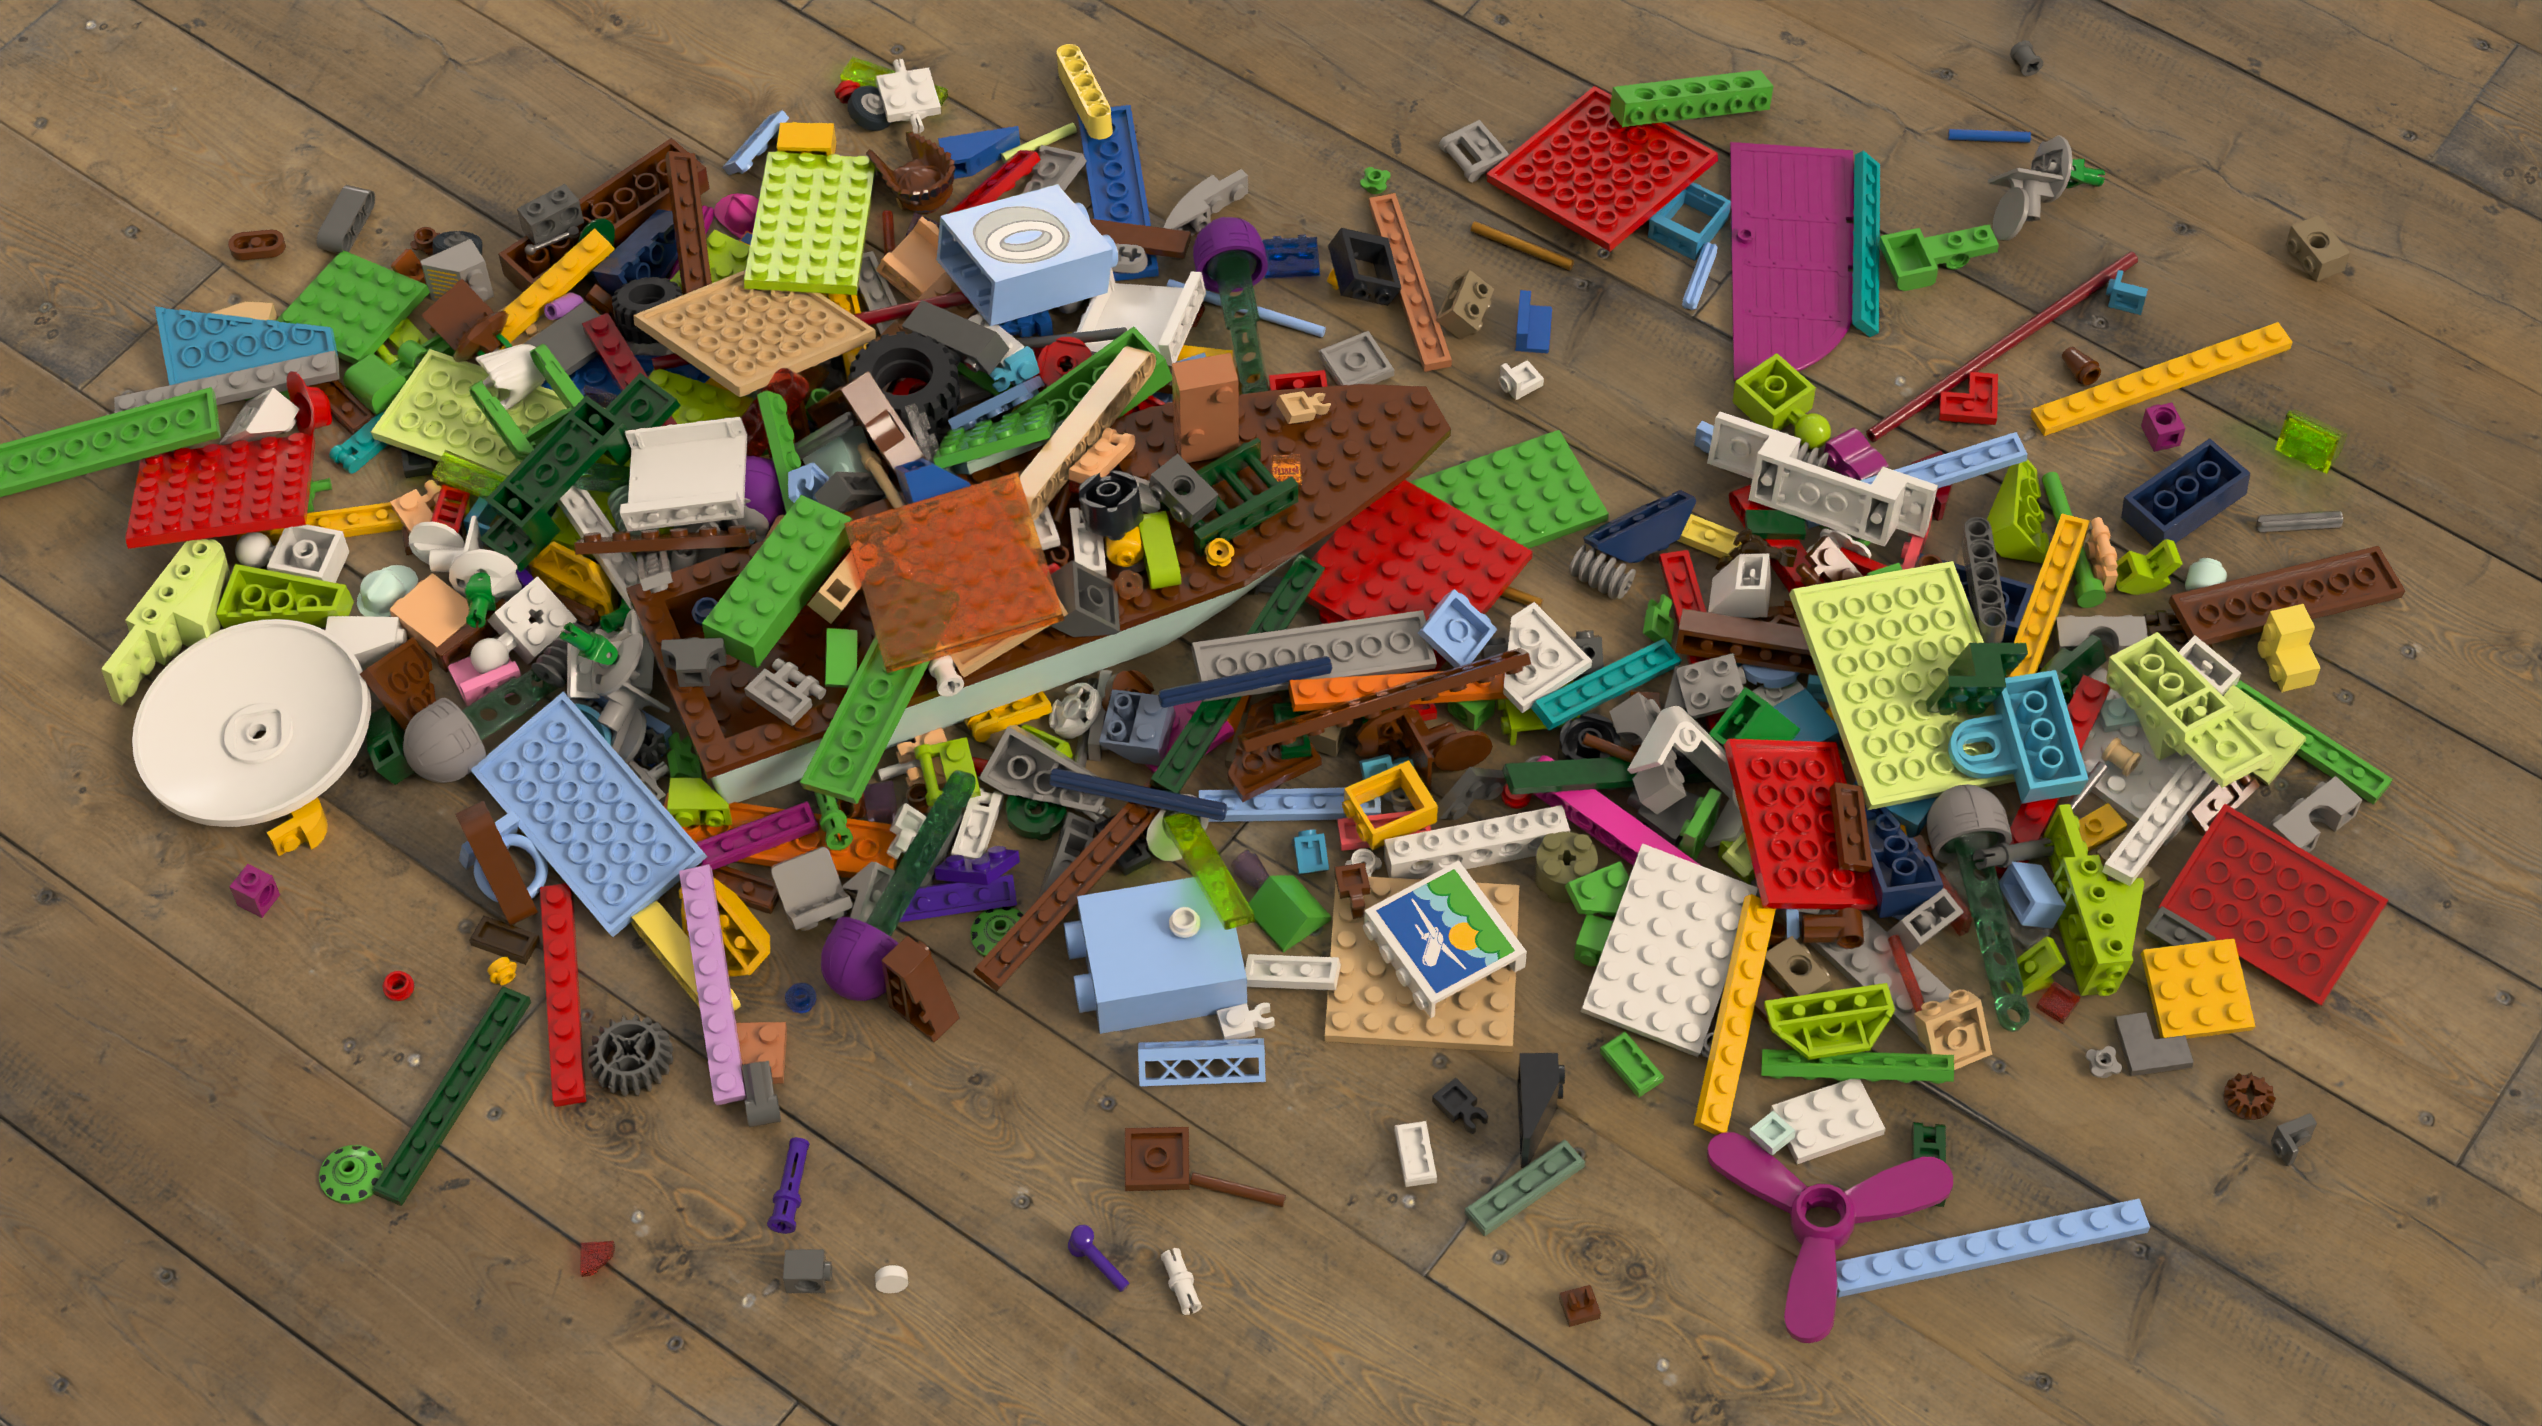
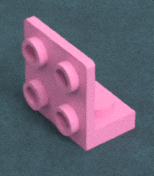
(475, 685)

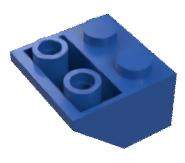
(925, 480)

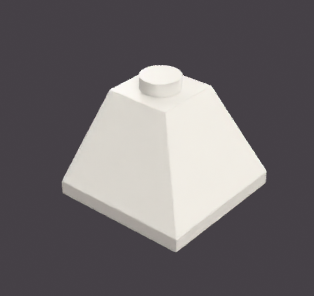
(262, 417)

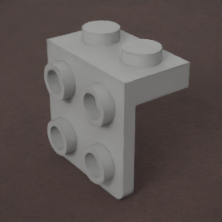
(1710, 685)
(810, 889)

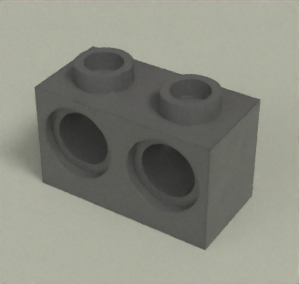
(550, 214)
(849, 491)

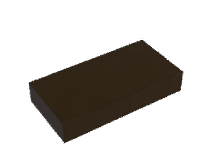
(504, 940)

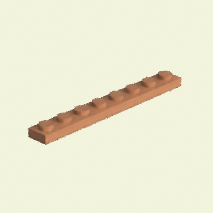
(1414, 292)

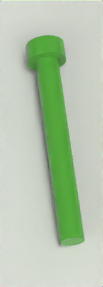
(2089, 590)

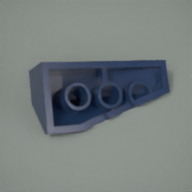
(1899, 870)

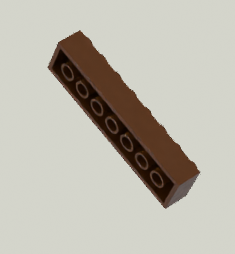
(623, 200)

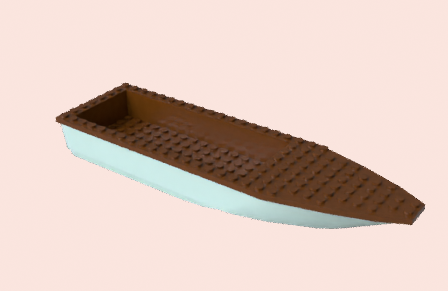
(1347, 462)

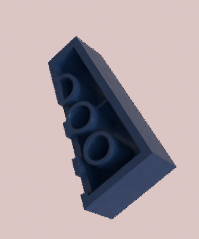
(645, 253)

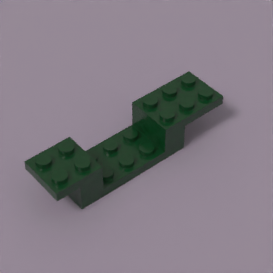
(562, 459)

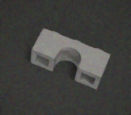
(2114, 631)
(2328, 803)

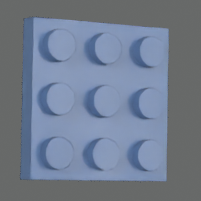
(997, 404)

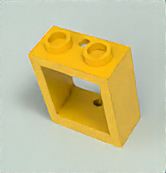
(1380, 784)

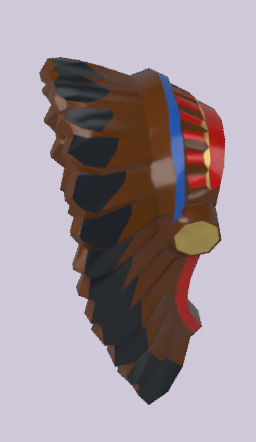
(923, 182)

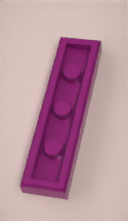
(758, 835)

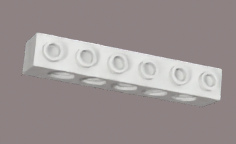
(1472, 843)

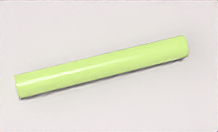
(1046, 139)

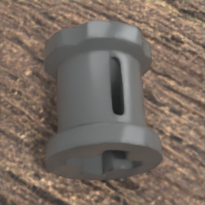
(2026, 58)

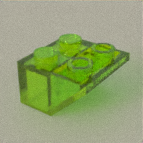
(2310, 441)

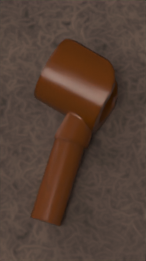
(1060, 562)

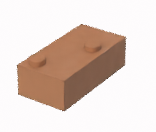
(1205, 407)

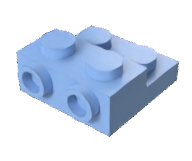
(1457, 629)

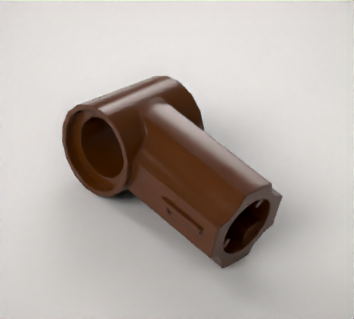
(1842, 928)

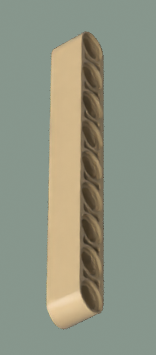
(1085, 426)

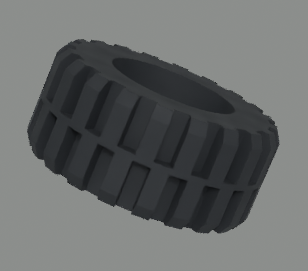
(916, 358)

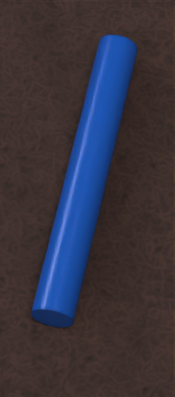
(1987, 135)

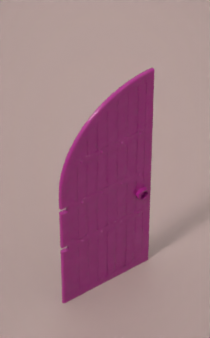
(1790, 252)

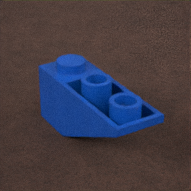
(979, 149)

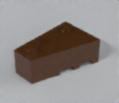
(917, 989)

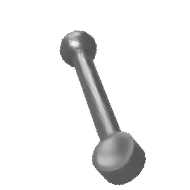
(573, 232)

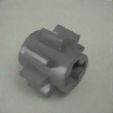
(651, 748)

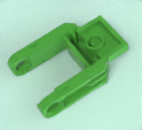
(515, 440)

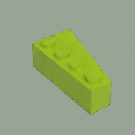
(270, 595)

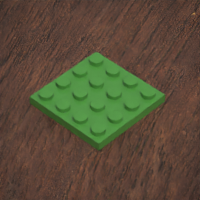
(358, 303)
(992, 438)

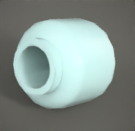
(2204, 574)

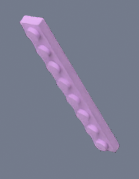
(713, 985)

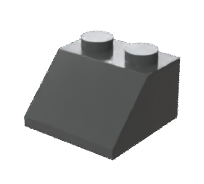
(1088, 601)

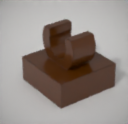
(1579, 1305)

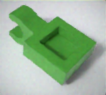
(1657, 620)

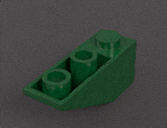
(385, 746)

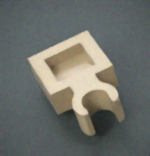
(1299, 408)

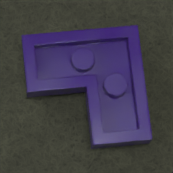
(978, 870)

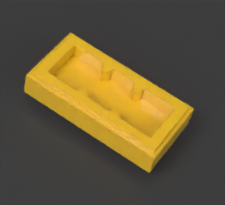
(2101, 826)

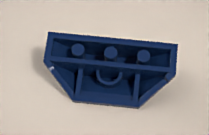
(1644, 529)

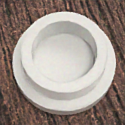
(1184, 922)

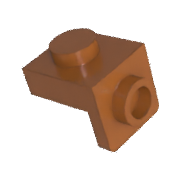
(409, 266)

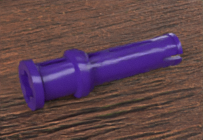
(787, 1196)

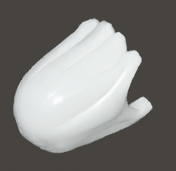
(512, 371)

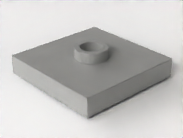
(1356, 361)

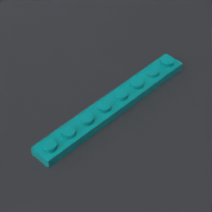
(1866, 244)

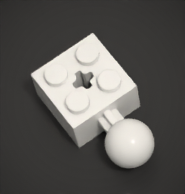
(300, 552)
(517, 632)

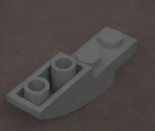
(1072, 840)

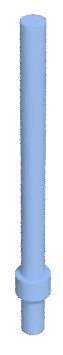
(1265, 314)

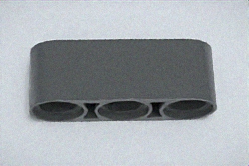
(346, 219)

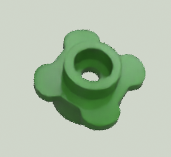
(1375, 180)

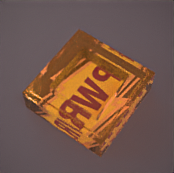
(1286, 466)

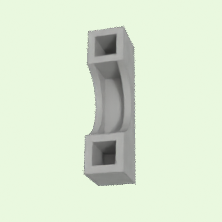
(1656, 786)

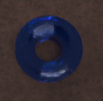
(804, 1004)

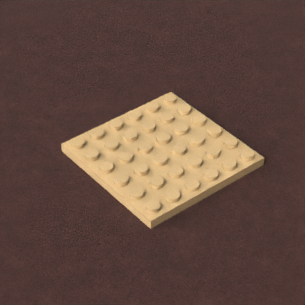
(752, 333)
(1378, 1010)

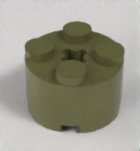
(1561, 860)

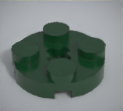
(1030, 825)

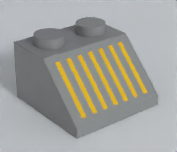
(452, 265)

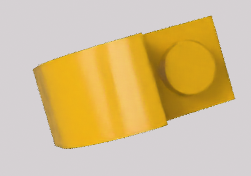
(305, 825)

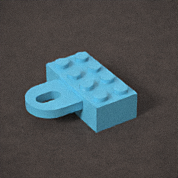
(2028, 739)

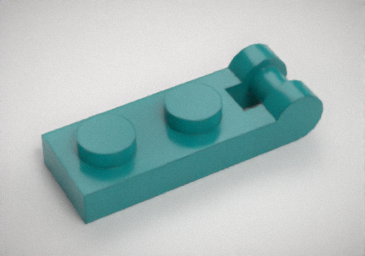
(361, 444)

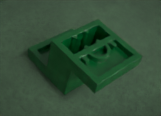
(1976, 678)

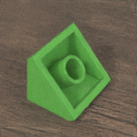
(1287, 911)

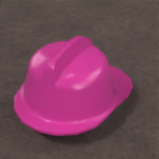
(737, 213)

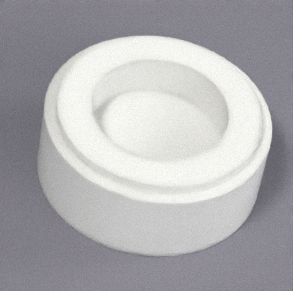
(891, 1279)

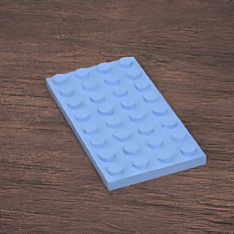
(588, 813)

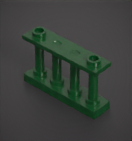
(1255, 507)

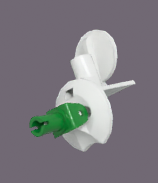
(474, 572)

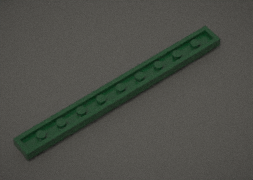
(1213, 714)

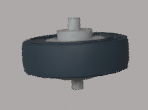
(867, 108)

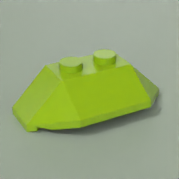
(1832, 1020)

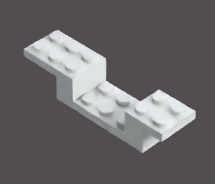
(1815, 492)

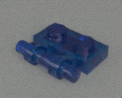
(1292, 256)

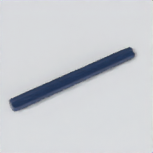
(1244, 681)
(1138, 794)

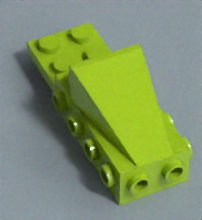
(2098, 913)

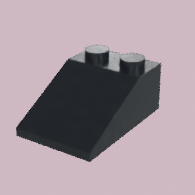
(1538, 1088)

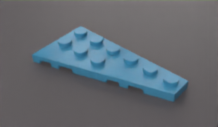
(217, 344)

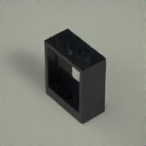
(1353, 245)

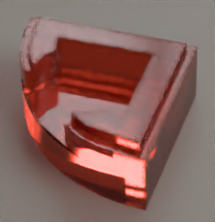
(594, 1256)

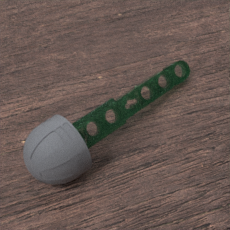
(446, 741)
(1957, 826)

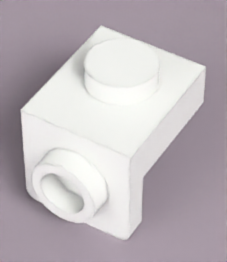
(1520, 379)

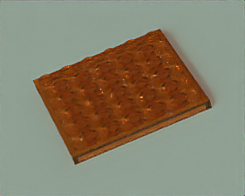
(953, 572)

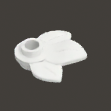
(1844, 540)

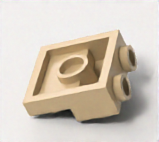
(1954, 1028)

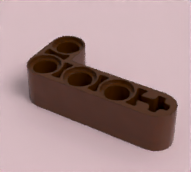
(496, 863)

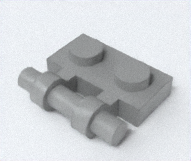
(781, 698)

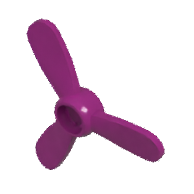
(1883, 1196)

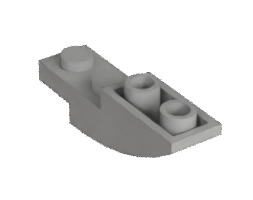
(1207, 198)

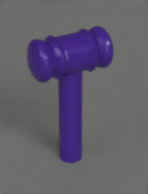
(1081, 1245)

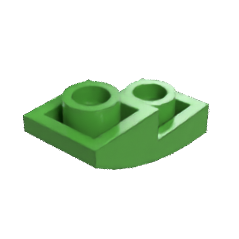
(840, 657)

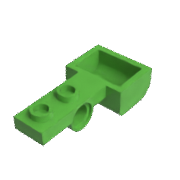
(1915, 258)
(378, 383)

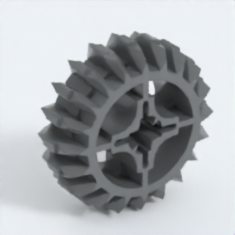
(632, 1039)

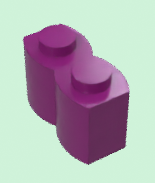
(1854, 456)

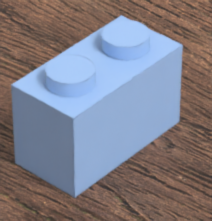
(2032, 895)

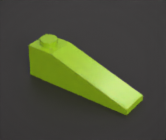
(2017, 516)

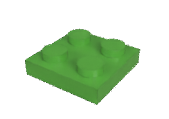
(1697, 830)

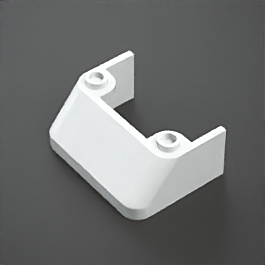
(1680, 730)

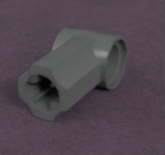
(761, 1102)

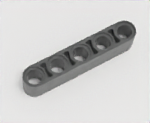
(1984, 579)

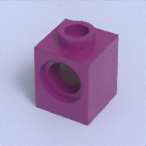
(2163, 426)
(254, 890)

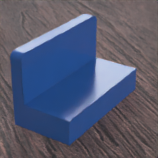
(1533, 325)

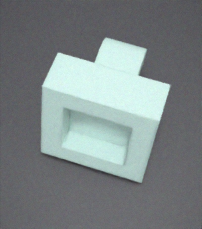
(1772, 1133)

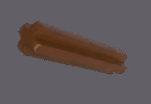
(580, 611)

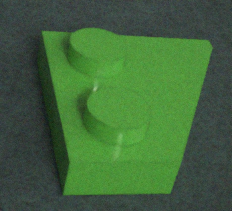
(1599, 890)

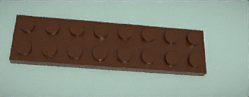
(2322, 585)

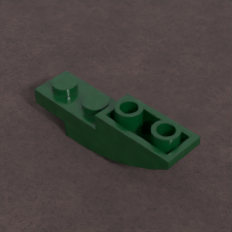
(2076, 663)

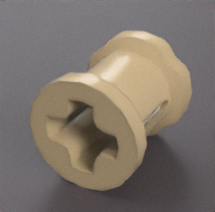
(2121, 756)

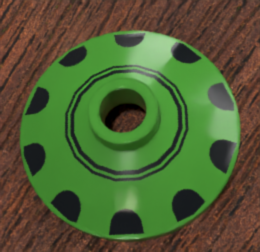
(984, 931)
(353, 1185)

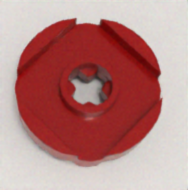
(1059, 352)

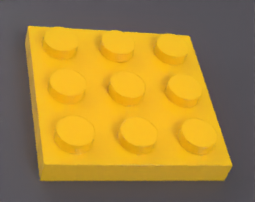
(2198, 989)

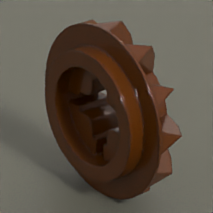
(2238, 1101)

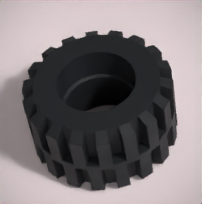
(638, 297)

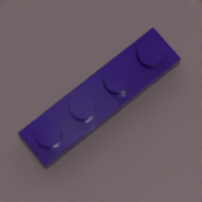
(960, 898)

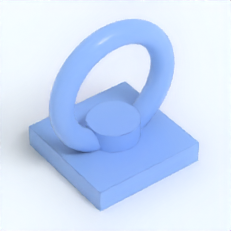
(508, 829)

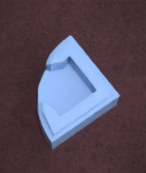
(1792, 919)

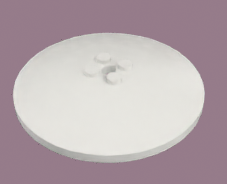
(216, 695)

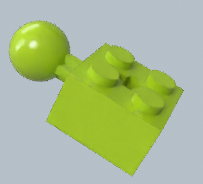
(1779, 395)

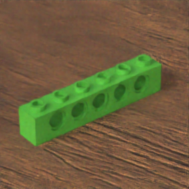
(1691, 98)

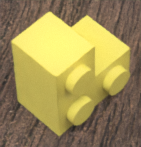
(2288, 649)

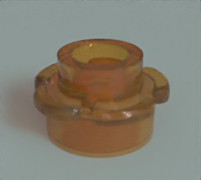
(1132, 577)

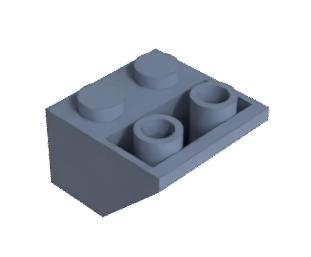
(1137, 727)

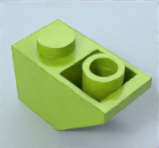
(696, 803)

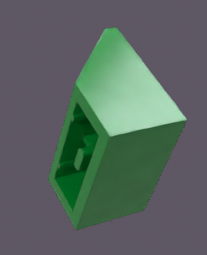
(1753, 719)

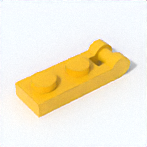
(1009, 714)

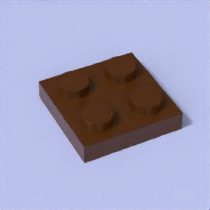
(1157, 1159)

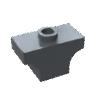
(694, 659)

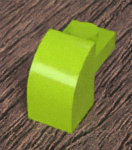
(2148, 572)

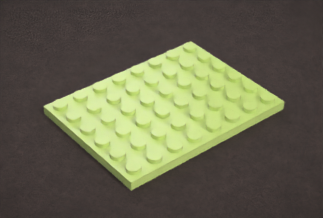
(1880, 656)

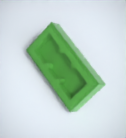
(1631, 1064)

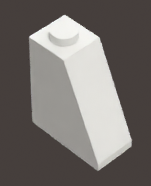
(367, 636)

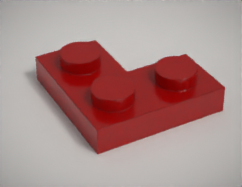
(1977, 405)

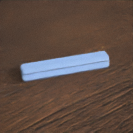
(1699, 276)

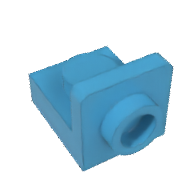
(2126, 296)
(1310, 852)

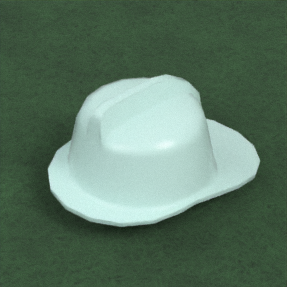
(383, 588)

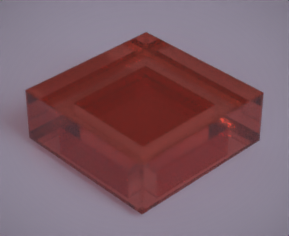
(2058, 1002)

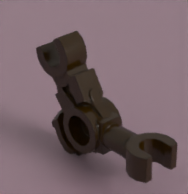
(1756, 545)

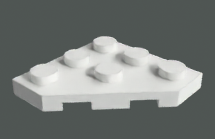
(1552, 656)

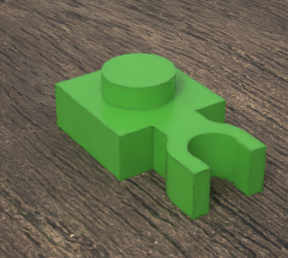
(681, 760)

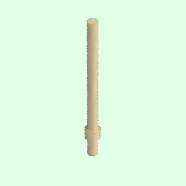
(873, 464)

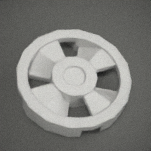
(1068, 714)

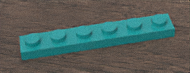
(1605, 684)

